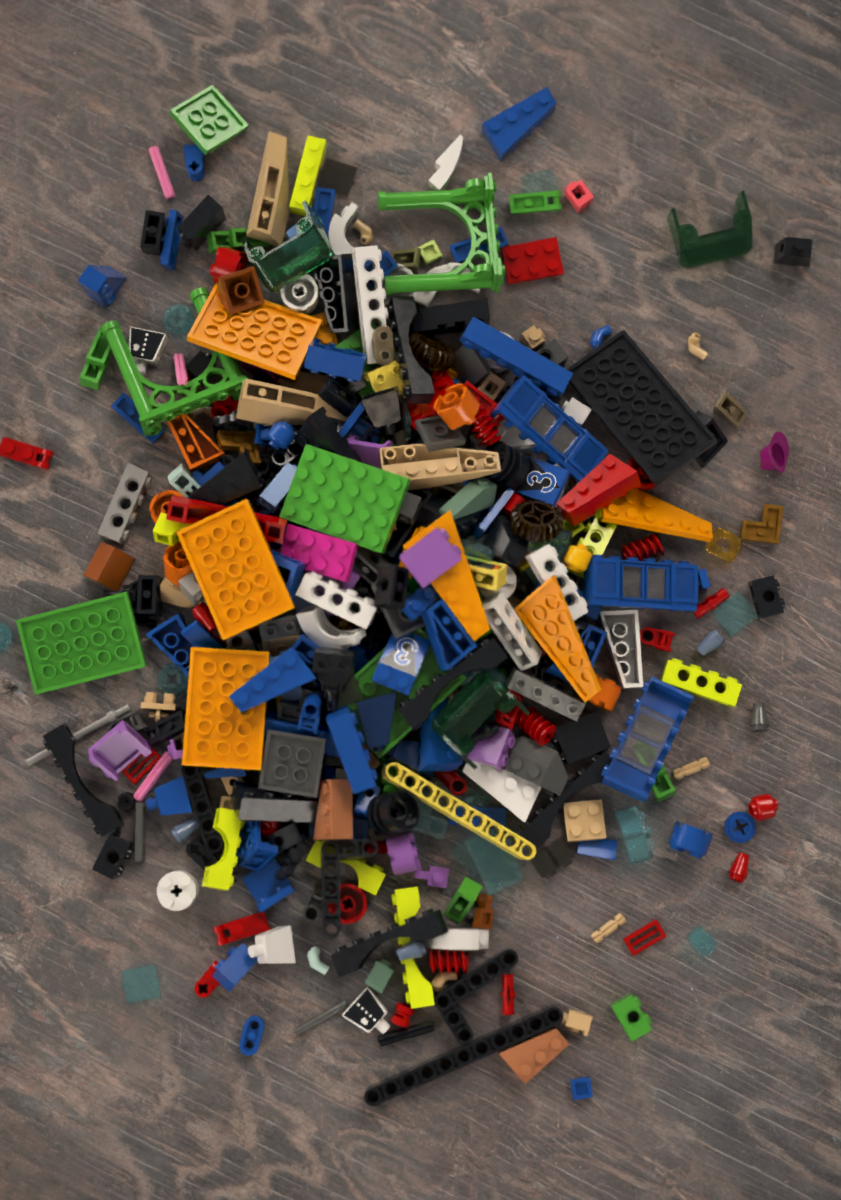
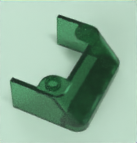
(716, 246)
(293, 257)
(470, 709)

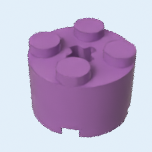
(403, 853)

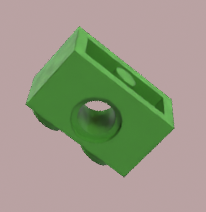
(635, 1028)

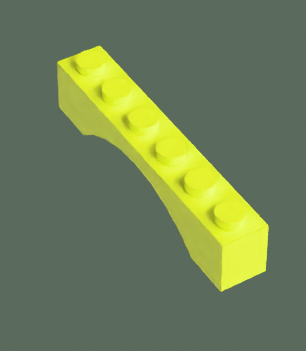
(419, 987)

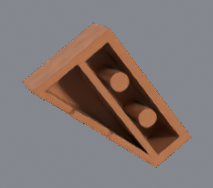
(334, 811)
(534, 1053)

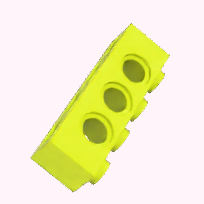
(602, 534)
(727, 697)

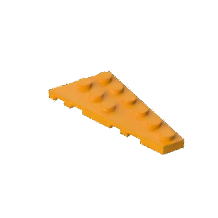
(553, 627)

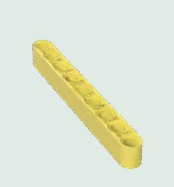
(465, 820)

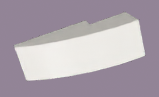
(446, 166)

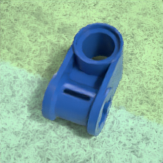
(194, 160)
(309, 716)

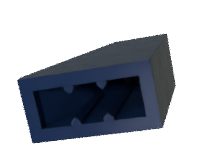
(377, 719)
(407, 755)

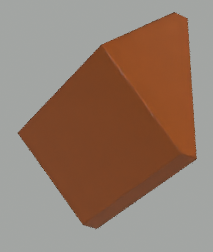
(240, 290)
(109, 566)

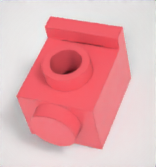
(578, 189)

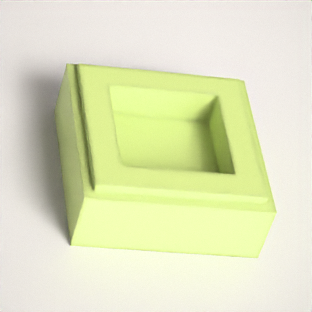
(430, 252)

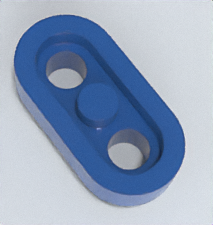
(252, 1035)

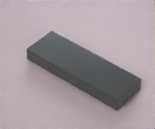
(140, 832)

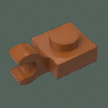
(483, 915)

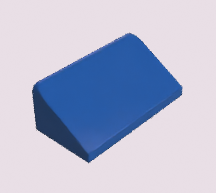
(598, 848)

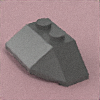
(537, 765)

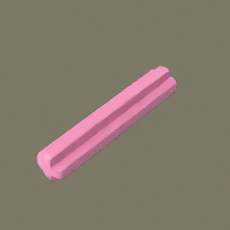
(162, 172)
(180, 369)
(153, 777)

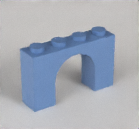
(278, 489)

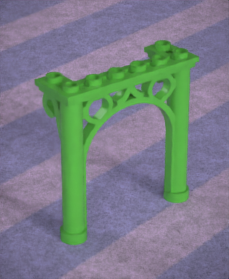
(473, 196)
(150, 412)

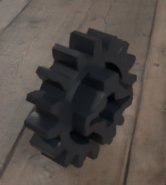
(381, 635)

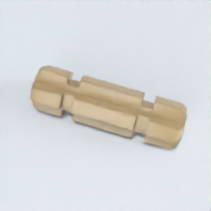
(691, 768)
(608, 928)

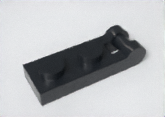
(166, 728)

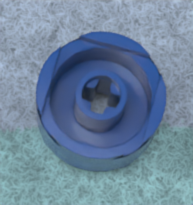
(690, 839)

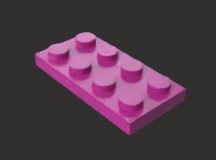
(320, 552)

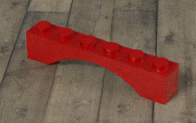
(191, 511)

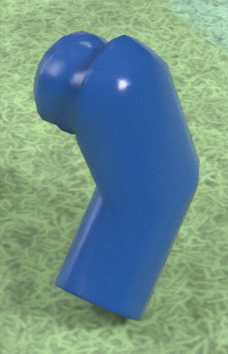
(598, 335)

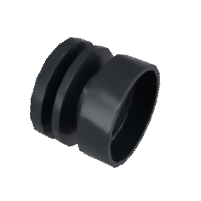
(513, 466)
(393, 812)

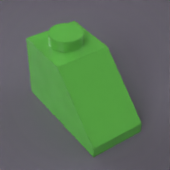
(462, 900)

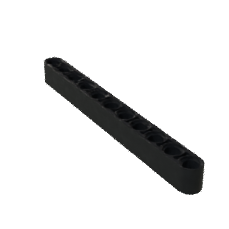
(456, 1063)

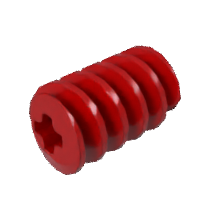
(484, 428)
(643, 548)
(535, 725)
(448, 960)

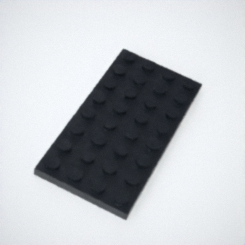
(640, 408)

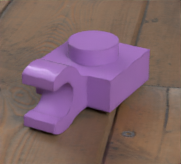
(436, 876)

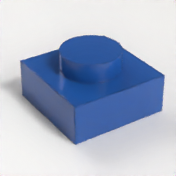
(703, 581)
(581, 1088)

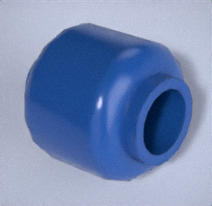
(280, 435)

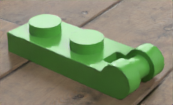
(535, 202)

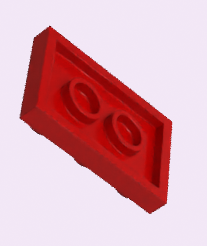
(532, 261)

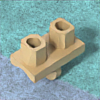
(150, 702)

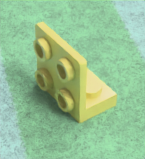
(385, 377)

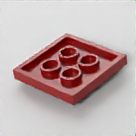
(441, 382)

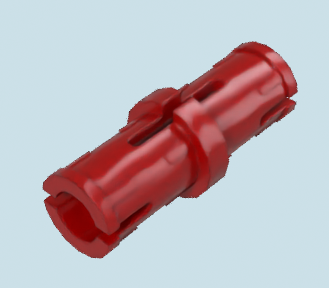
(711, 602)
(508, 1008)

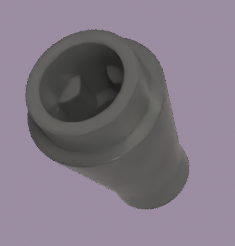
(759, 718)

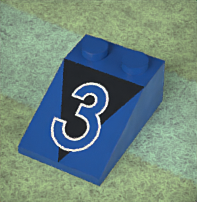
(543, 482)
(401, 662)

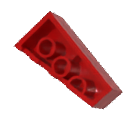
(597, 489)

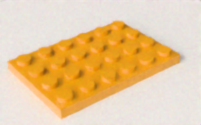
(261, 335)
(235, 569)
(214, 726)

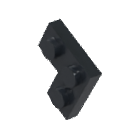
(291, 710)

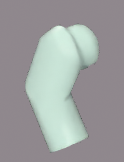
(314, 960)

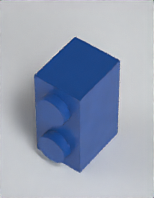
(235, 967)

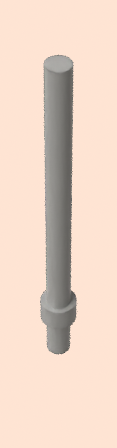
(110, 716)

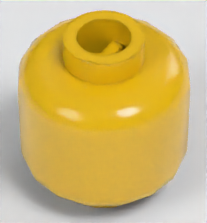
(577, 558)

